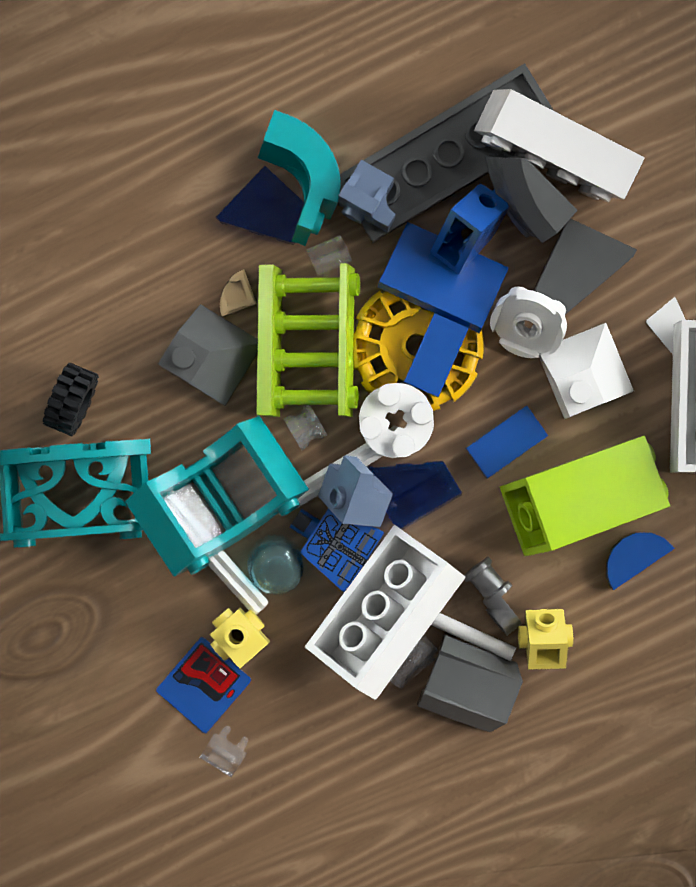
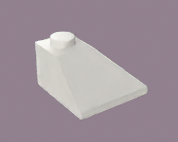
(586, 371)

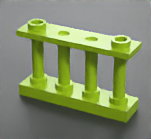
(274, 322)

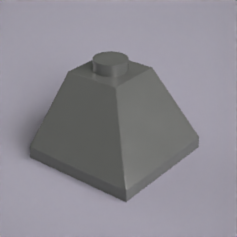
(210, 354)

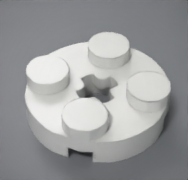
(534, 307)
(391, 399)

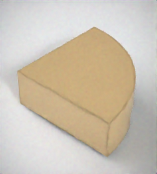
(237, 295)

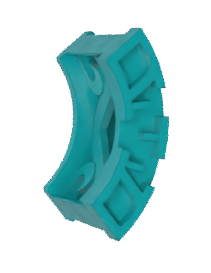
(27, 465)

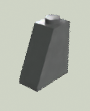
(580, 264)

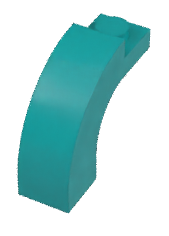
(313, 164)

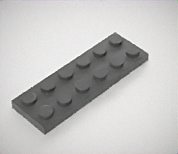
(441, 154)

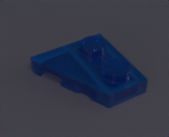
(264, 208)
(416, 490)

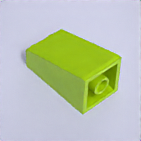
(585, 496)

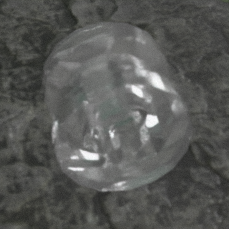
(305, 427)

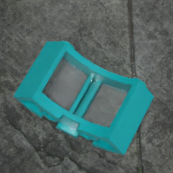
(218, 498)

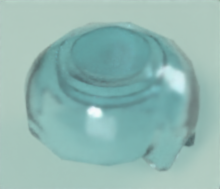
(275, 564)

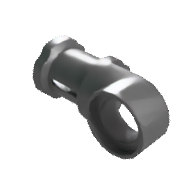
(492, 588)

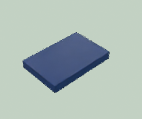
(435, 287)

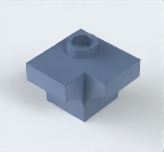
(366, 196)
(354, 493)

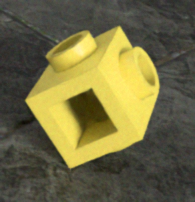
(545, 631)
(242, 650)

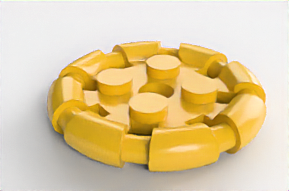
(393, 347)

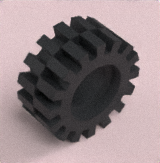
(70, 399)

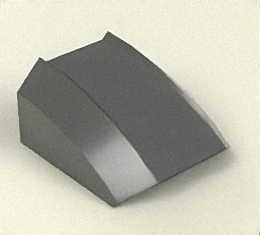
(532, 200)
(471, 685)

